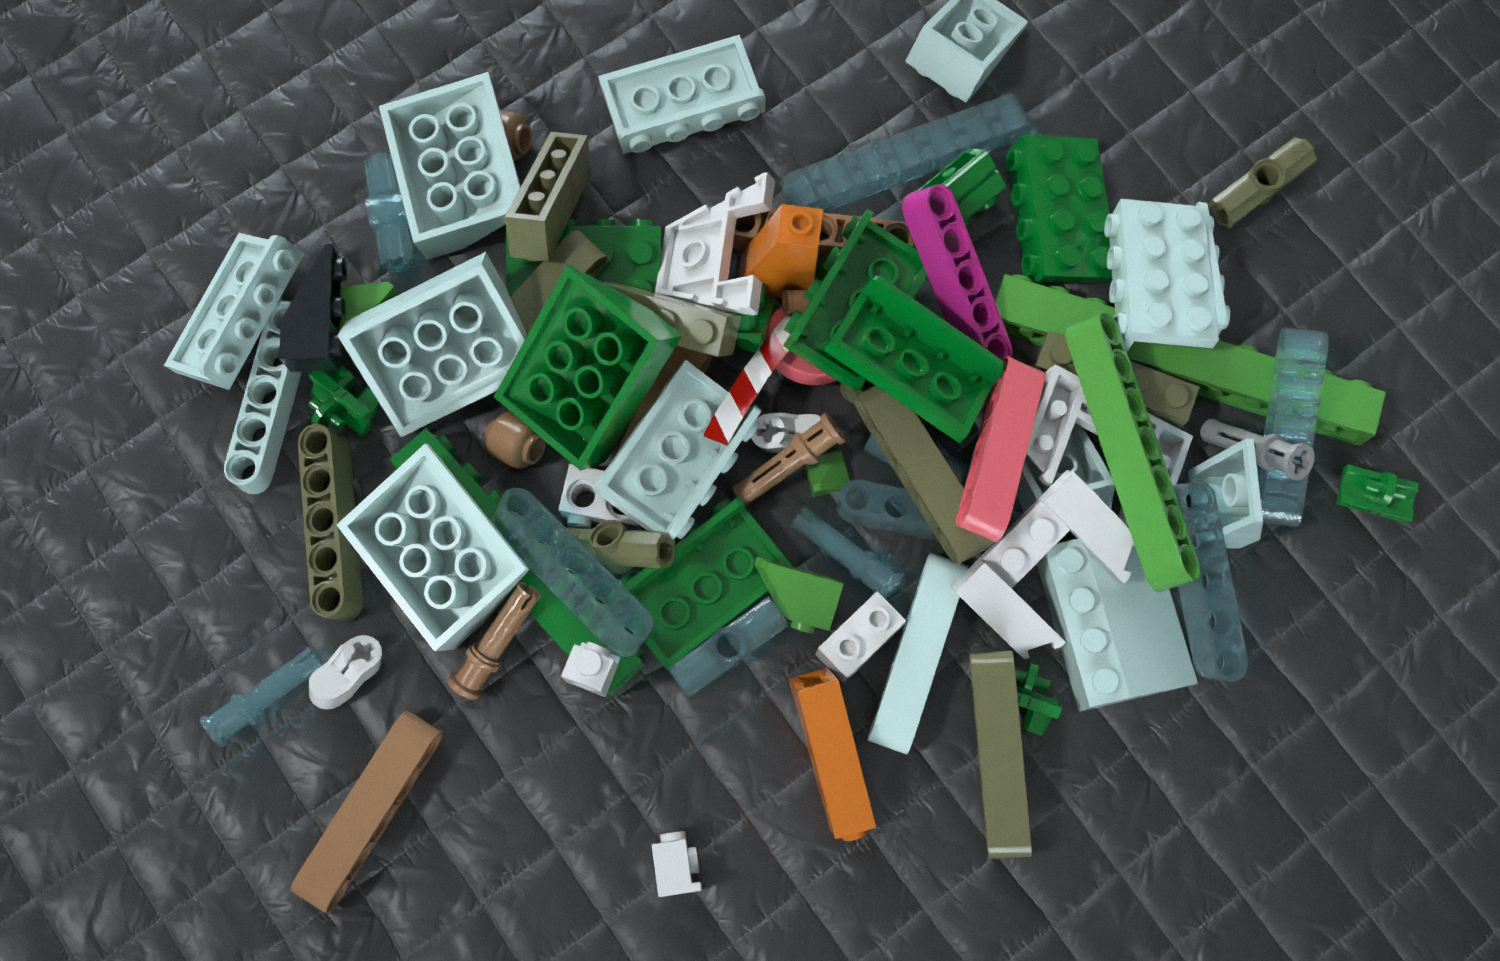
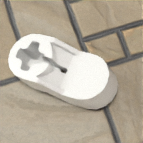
(775, 428)
(345, 672)

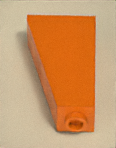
(784, 250)
(833, 753)

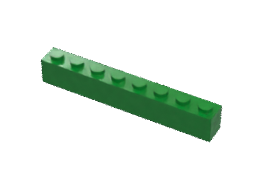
(549, 611)

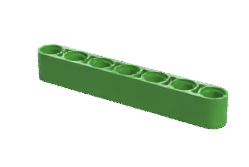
(1132, 453)

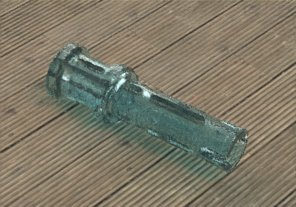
(862, 565)
(245, 707)

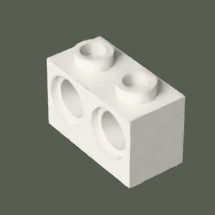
(598, 511)
(860, 637)

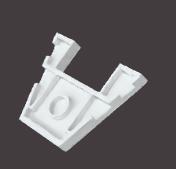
(700, 249)

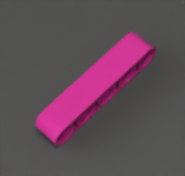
(954, 268)

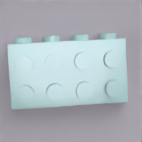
(682, 94)
(1161, 274)
(234, 309)
(668, 461)

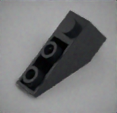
(313, 318)

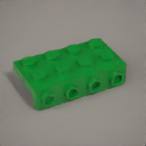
(1060, 209)
(630, 250)
(864, 255)
(916, 357)
(706, 583)

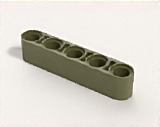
(534, 292)
(920, 469)
(318, 508)
(1000, 755)

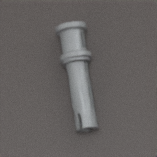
(1221, 435)

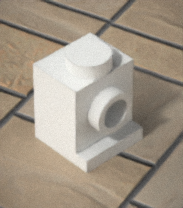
(591, 668)
(675, 865)

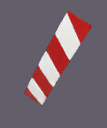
(748, 386)

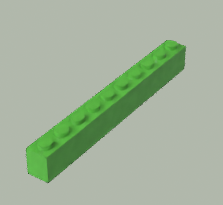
(1224, 373)

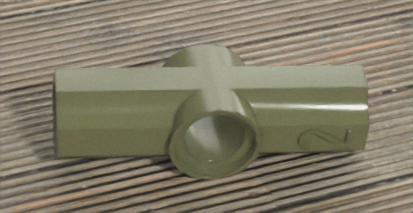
(1249, 193)
(625, 549)

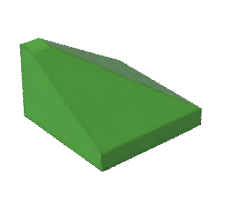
(827, 474)

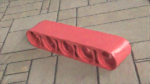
(1000, 451)

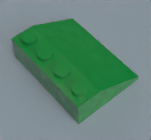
(586, 367)

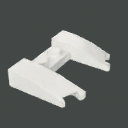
(1064, 405)
(1062, 508)

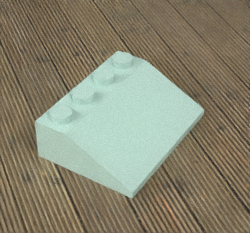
(451, 163)
(437, 344)
(434, 550)
(1116, 634)

